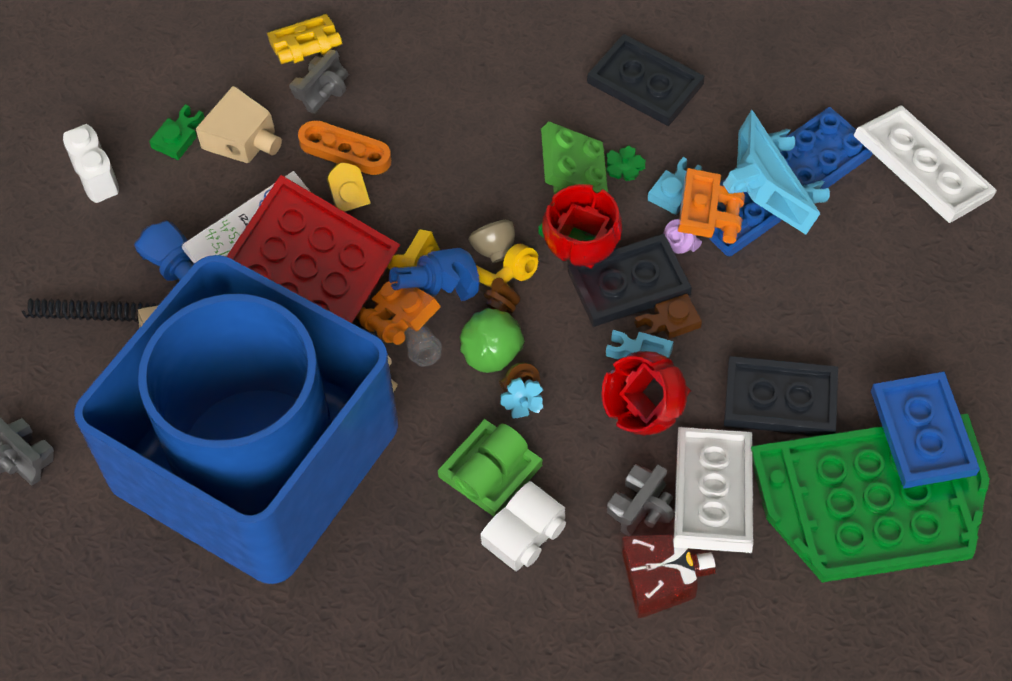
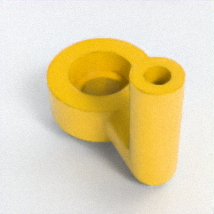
(518, 263)

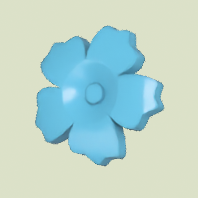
(522, 397)

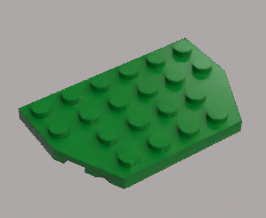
(848, 512)

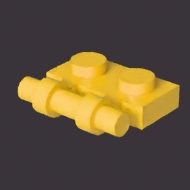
(304, 39)

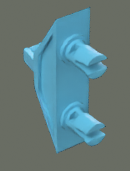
(770, 179)

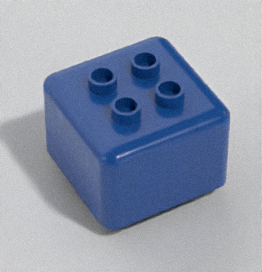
(241, 416)

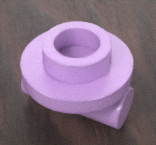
(680, 241)

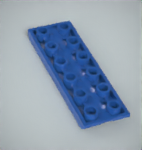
(822, 151)

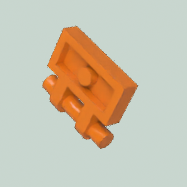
(700, 204)
(408, 308)

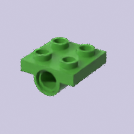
(572, 159)
(491, 466)

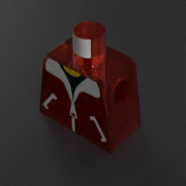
(662, 573)

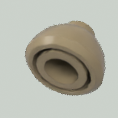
(493, 239)

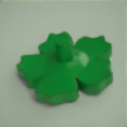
(624, 163)

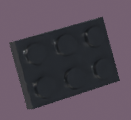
(645, 79)
(630, 280)
(781, 396)

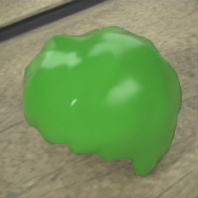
(491, 340)

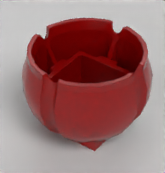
(588, 211)
(625, 399)

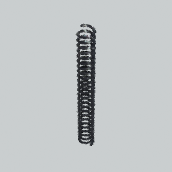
(85, 308)

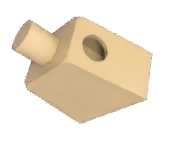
(238, 128)

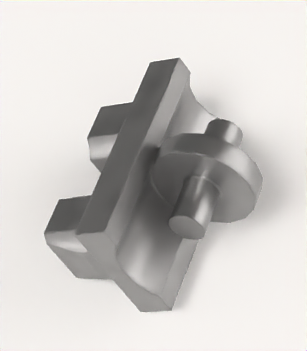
(321, 82)
(20, 456)
(648, 487)

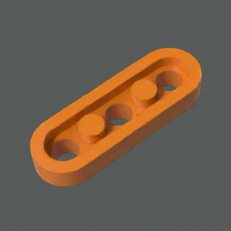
(336, 139)

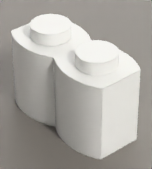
(91, 163)
(523, 526)

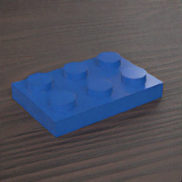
(924, 430)

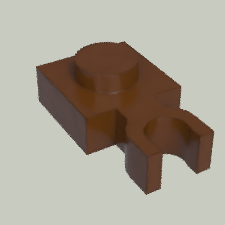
(672, 316)

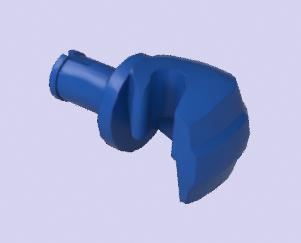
(163, 246)
(437, 270)

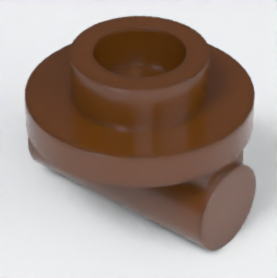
(501, 296)
(520, 370)

